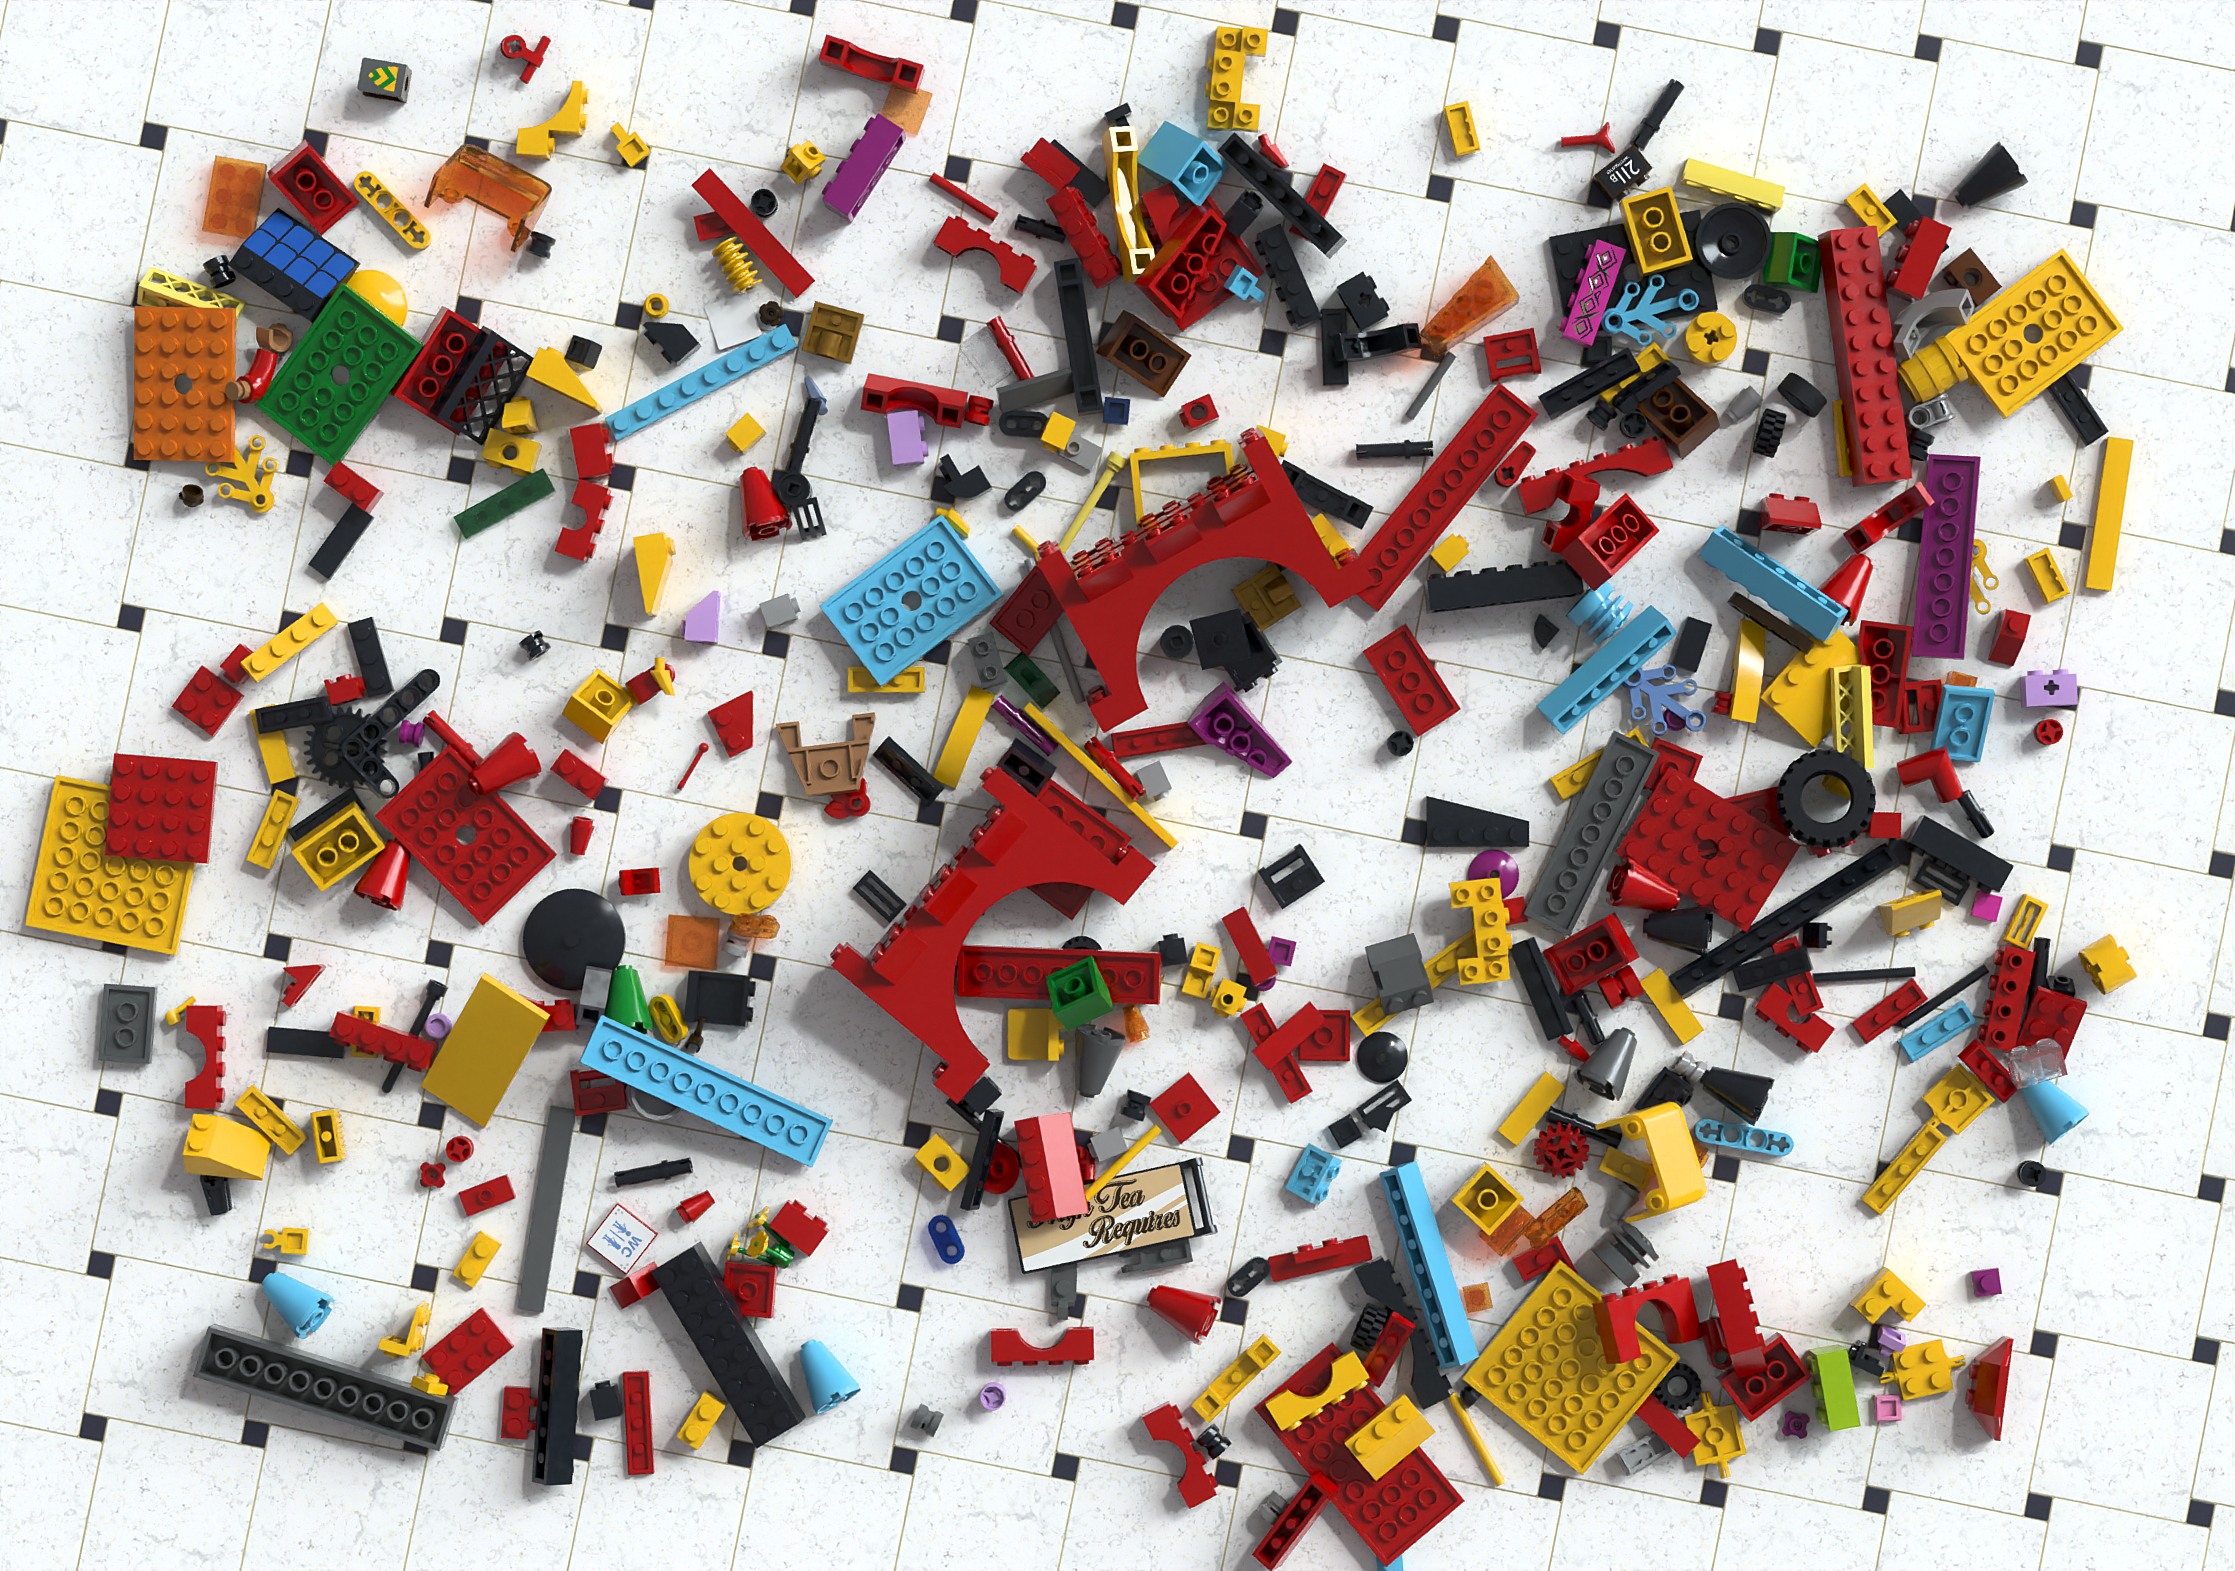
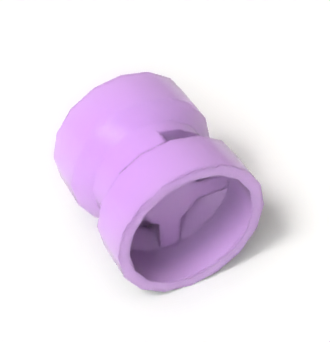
(992, 1400)

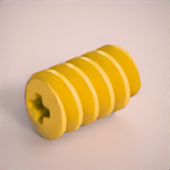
(735, 266)

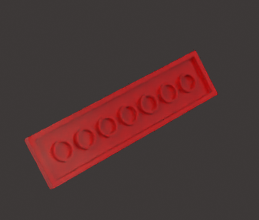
(1022, 972)

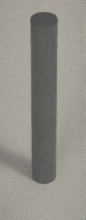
(1430, 385)

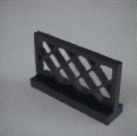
(464, 375)

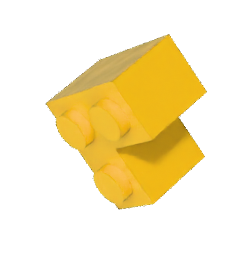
(1887, 1291)

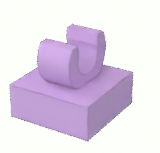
(1890, 1340)

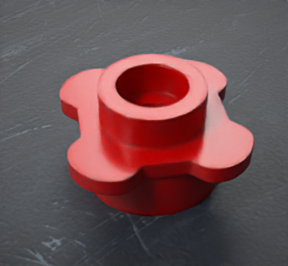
(427, 1180)

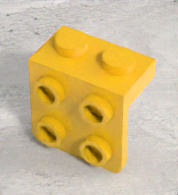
(1034, 1034)
(397, 1346)

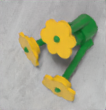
(777, 1254)

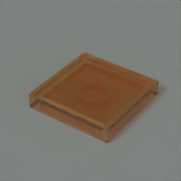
(692, 941)

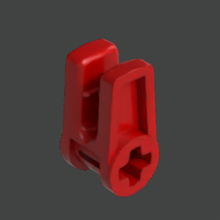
(1516, 463)

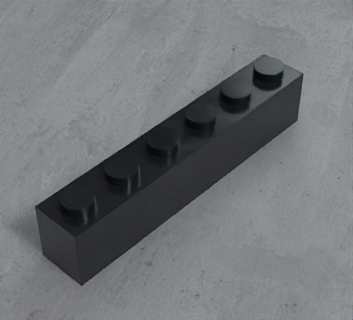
(1282, 195)
(557, 1406)

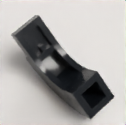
(1377, 343)

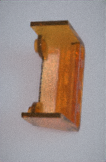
(494, 185)

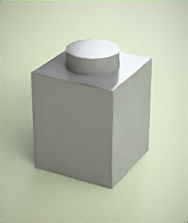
(780, 610)
(1154, 781)
(1107, 1144)

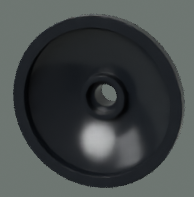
(1746, 230)

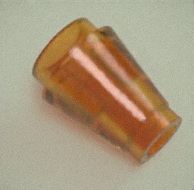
(1135, 1024)

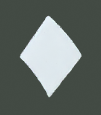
(733, 320)

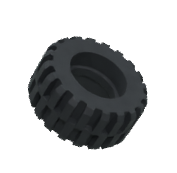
(1837, 765)

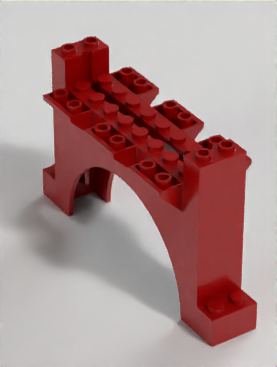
(1239, 515)
(917, 962)

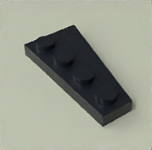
(1465, 826)

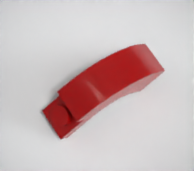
(1888, 517)

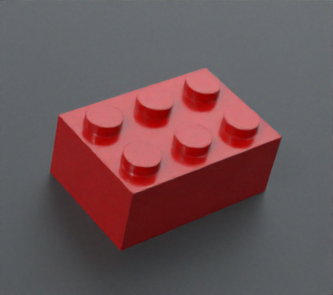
(1917, 259)
(1763, 1390)

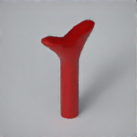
(1600, 139)

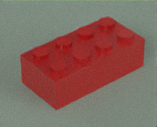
(1609, 542)

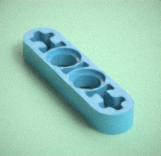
(1743, 1137)

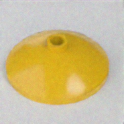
(381, 292)

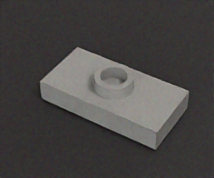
(1081, 452)
(1642, 1453)

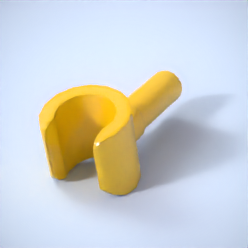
(173, 1017)

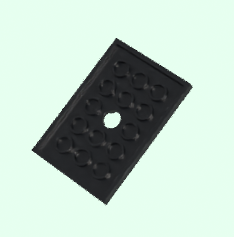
(1568, 258)

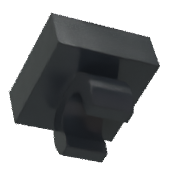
(1118, 115)
(1816, 935)

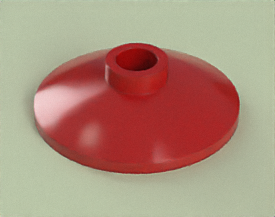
(998, 1180)

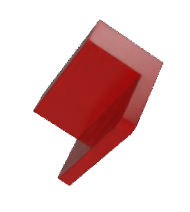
(1050, 164)

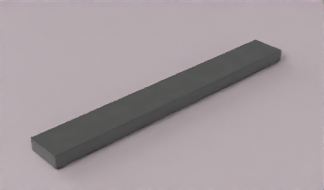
(547, 1209)

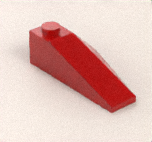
(1887, 652)

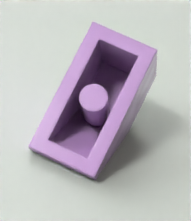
(703, 620)

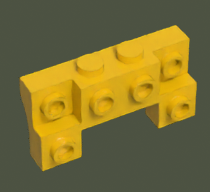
(1225, 90)
(1488, 930)

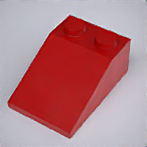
(312, 187)
(1789, 516)
(1591, 954)

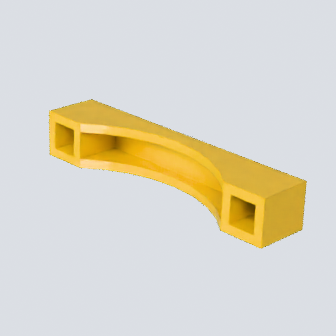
(1121, 166)

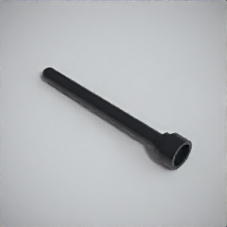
(434, 992)

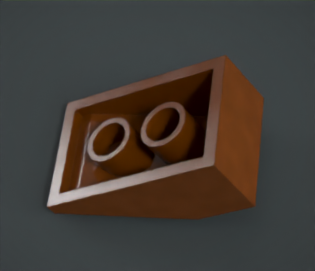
(1143, 353)
(1679, 417)

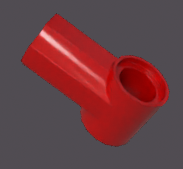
(1715, 1341)

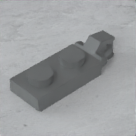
(1064, 1289)

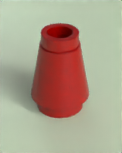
(580, 834)
(695, 1206)

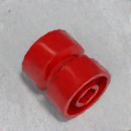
(1620, 987)

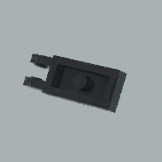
(1645, 386)

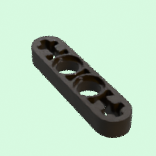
(1771, 623)

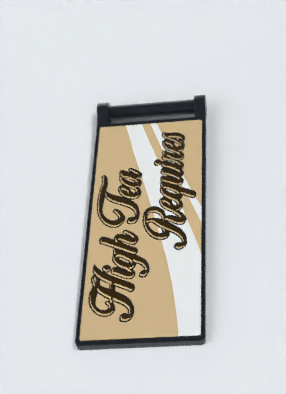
(1123, 1217)

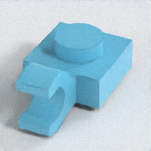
(1243, 284)

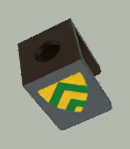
(384, 80)

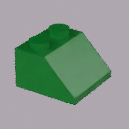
(1793, 262)
(1079, 994)

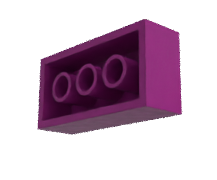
(864, 167)

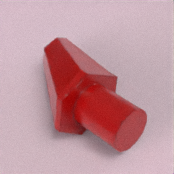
(1271, 152)
(1573, 1049)

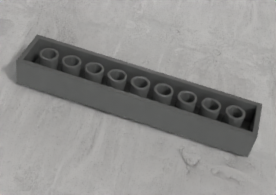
(325, 1387)

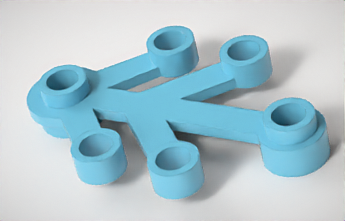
(1644, 310)

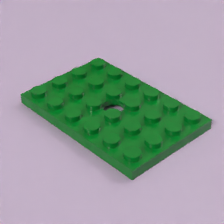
(303, 391)

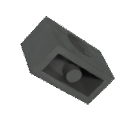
(987, 660)

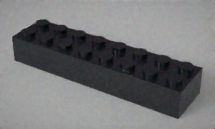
(728, 1345)

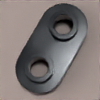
(1024, 423)

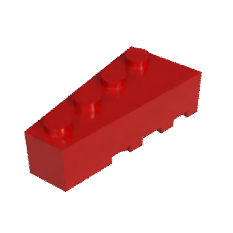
(1180, 262)

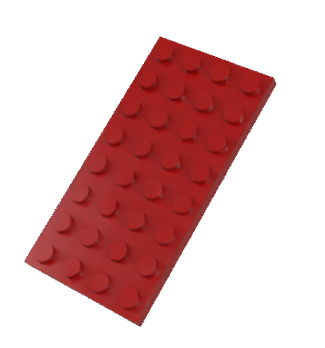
(1384, 1512)

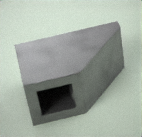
(593, 996)

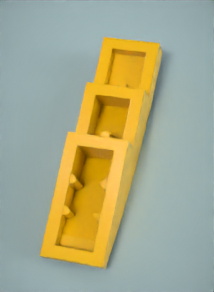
(1748, 671)

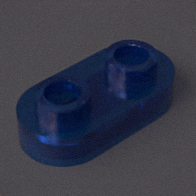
(947, 1238)

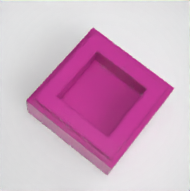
(1986, 906)

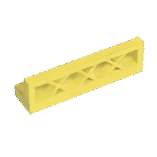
(1733, 185)
(165, 295)
(1859, 711)

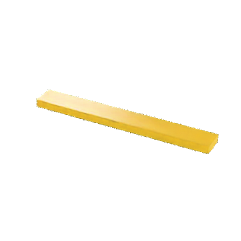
(1100, 775)

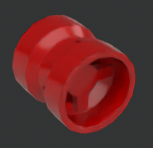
(978, 410)

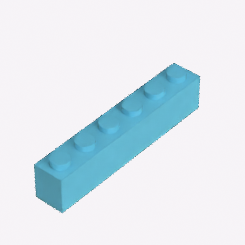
(1773, 583)
(1606, 669)

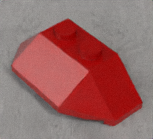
(1989, 1386)

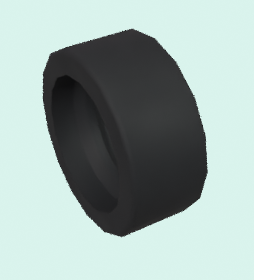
(1802, 395)

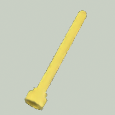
(1115, 464)

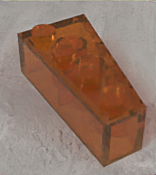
(1471, 308)

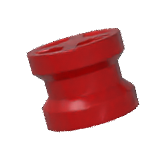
(1722, 703)
(2053, 731)
(455, 1150)

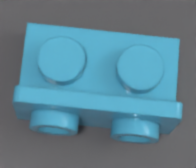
(1314, 1174)

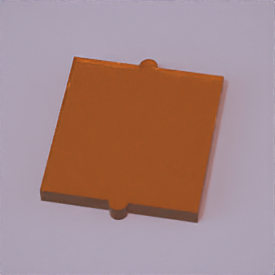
(906, 108)

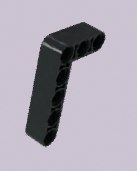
(382, 728)

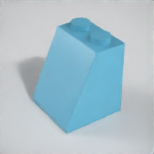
(1183, 162)

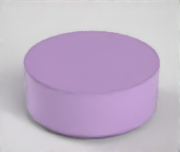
(438, 1026)

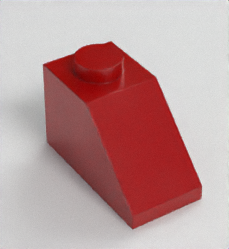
(2009, 637)

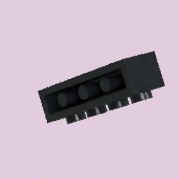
(1288, 276)
(1958, 854)

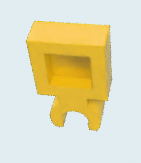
(292, 1240)

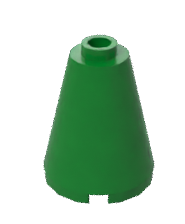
(627, 1000)

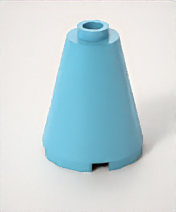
(2053, 1109)
(297, 1303)
(825, 1377)

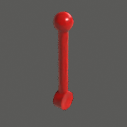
(703, 747)

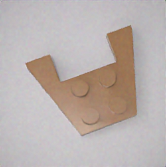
(832, 766)

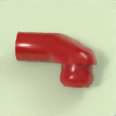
(1087, 1164)

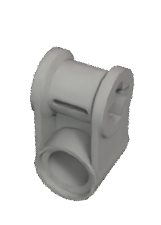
(1932, 413)

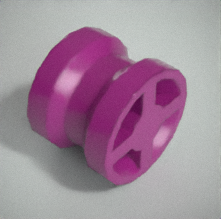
(411, 733)

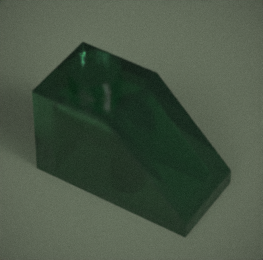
(1032, 680)

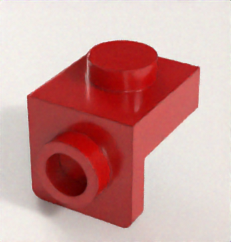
(639, 881)

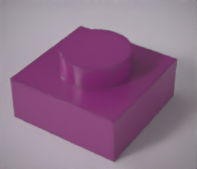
(1281, 950)
(1986, 1282)

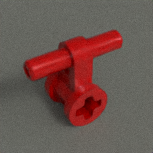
(534, 58)

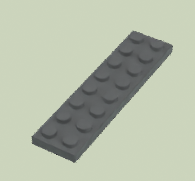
(1591, 833)

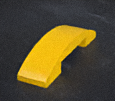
(963, 736)
(1236, 1377)

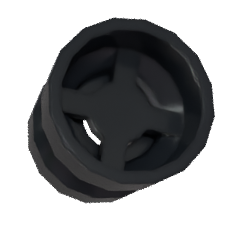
(760, 202)
(219, 271)
(1637, 425)
(1919, 444)
(1136, 1099)
(1213, 1441)

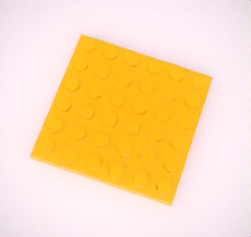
(98, 894)
(1553, 1372)

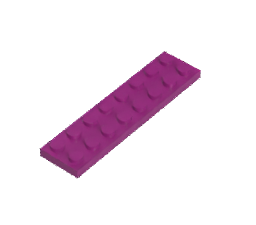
(1946, 557)

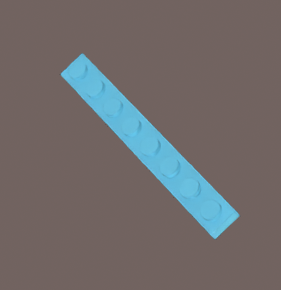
(701, 382)

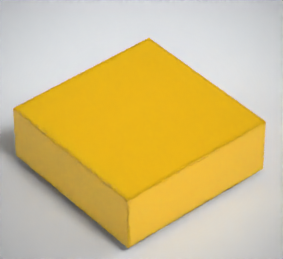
(2060, 488)

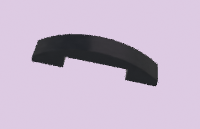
(1326, 497)

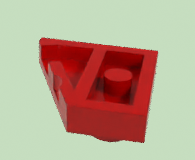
(735, 723)

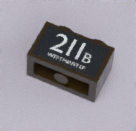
(1622, 174)

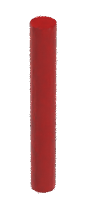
(963, 196)

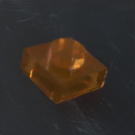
(1477, 1297)

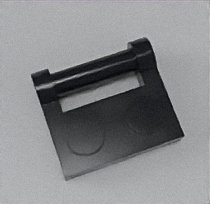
(1296, 883)

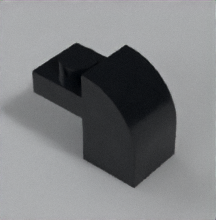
(966, 486)

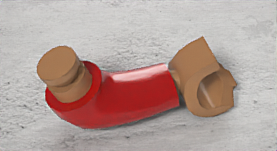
(256, 382)

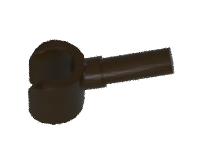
(696, 1037)

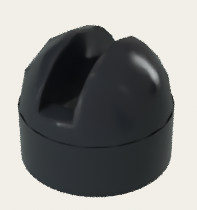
(1469, 1396)

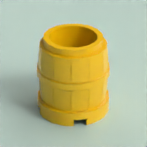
(1931, 371)

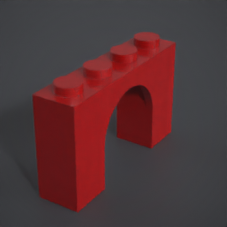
(1617, 1316)

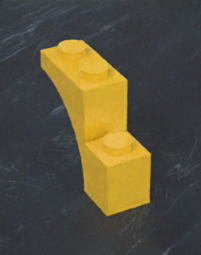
(538, 141)

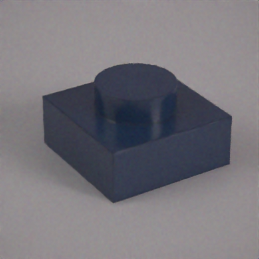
(1116, 411)

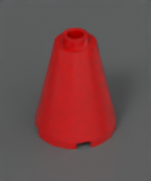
(761, 507)
(1849, 585)
(505, 766)
(386, 877)
(1640, 888)
(1185, 1310)

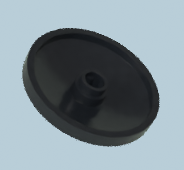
(569, 934)

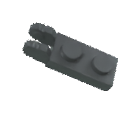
(1160, 1256)

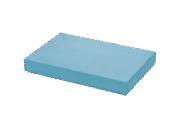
(1962, 721)

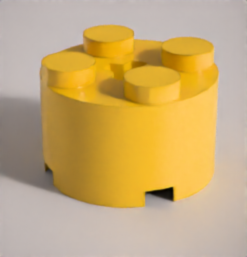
(1696, 345)
(2107, 964)

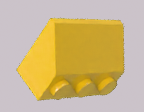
(1389, 1436)

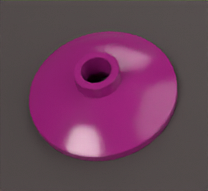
(1499, 861)

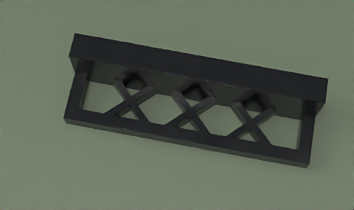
(1540, 988)

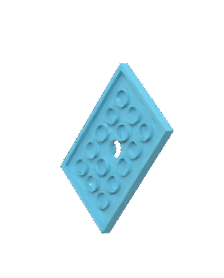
(871, 610)

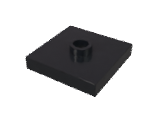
(1220, 639)

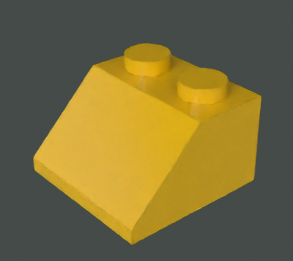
(599, 706)
(1486, 1198)

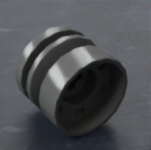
(1625, 1252)

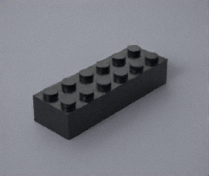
(1501, 587)

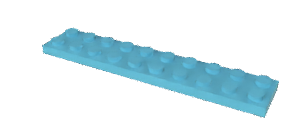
(705, 1091)

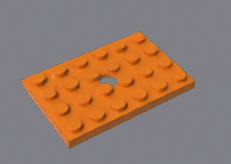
(203, 348)

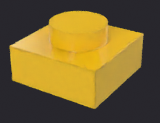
(429, 1384)

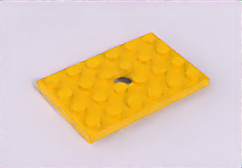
(2071, 323)

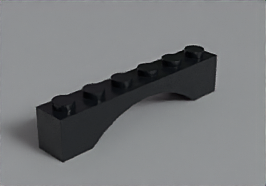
(1078, 337)
(1426, 1380)

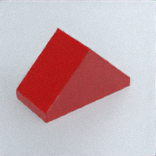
(635, 1286)

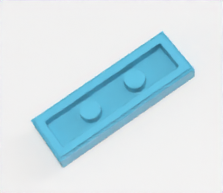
(1936, 1031)

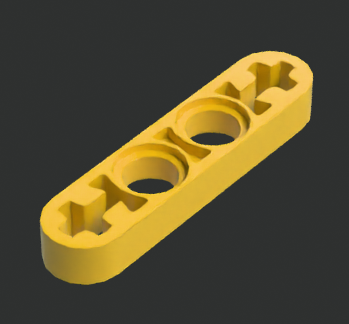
(393, 210)

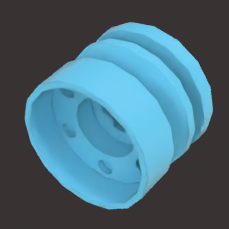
(1600, 612)

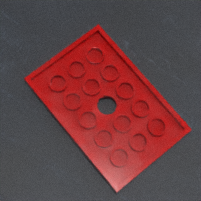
(1748, 854)
(476, 874)

